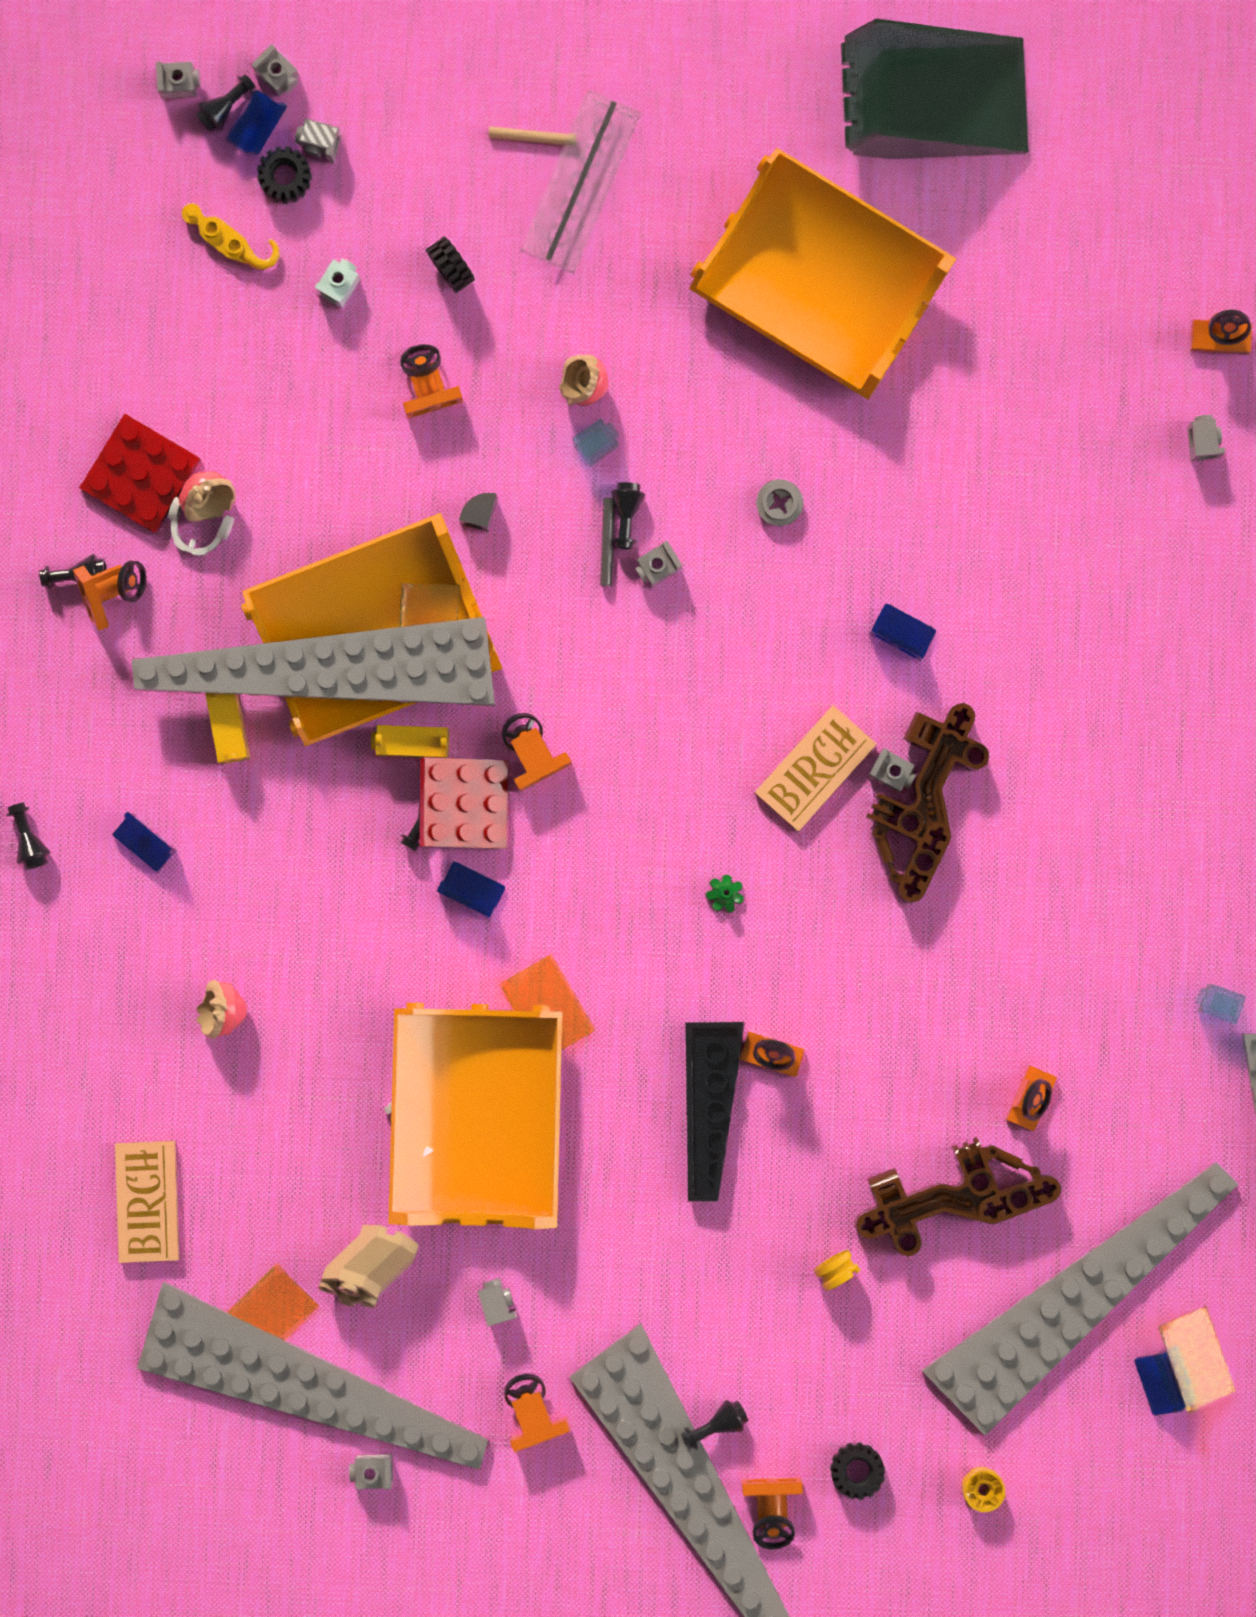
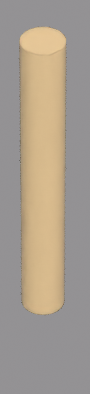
(527, 136)

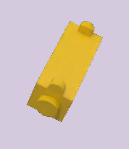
(227, 727)
(410, 741)

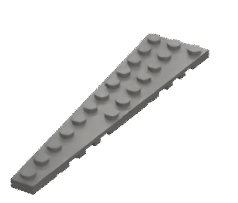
(393, 664)
(1022, 1345)
(231, 1357)
(646, 1420)

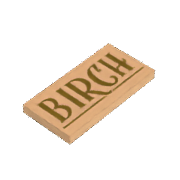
(815, 768)
(147, 1201)

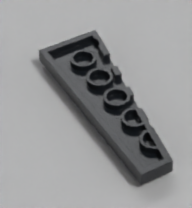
(711, 1080)

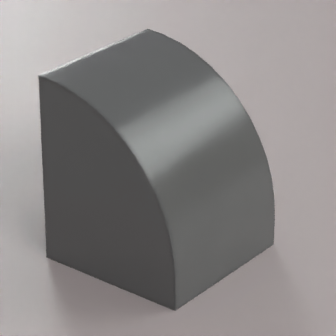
(479, 511)

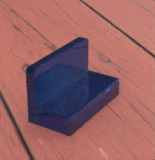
(255, 123)
(903, 632)
(144, 842)
(471, 889)
(1159, 1383)

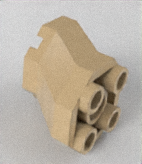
(368, 1266)

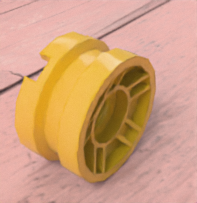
(836, 1270)
(994, 1494)

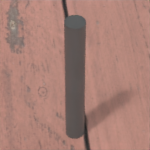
(607, 544)

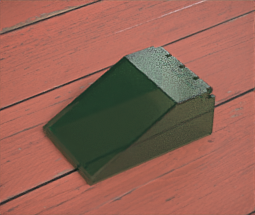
(932, 92)

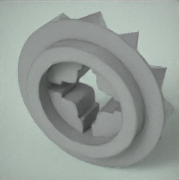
(782, 489)

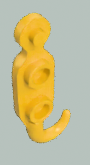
(227, 239)

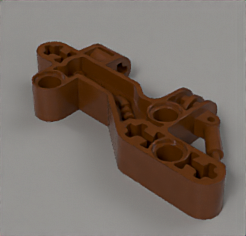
(929, 809)
(904, 1209)

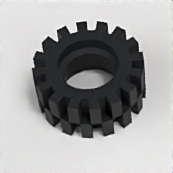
(273, 161)
(450, 264)
(857, 1489)

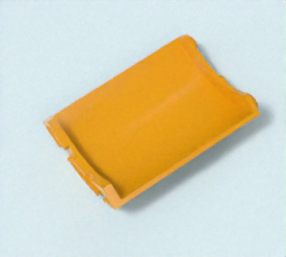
(822, 273)
(351, 595)
(499, 1095)

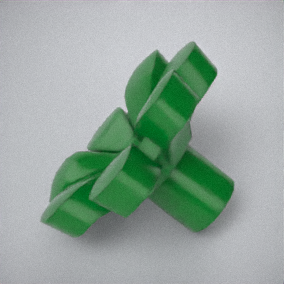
(722, 900)

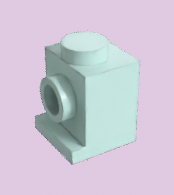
(338, 292)

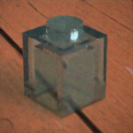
(596, 441)
(1220, 1003)

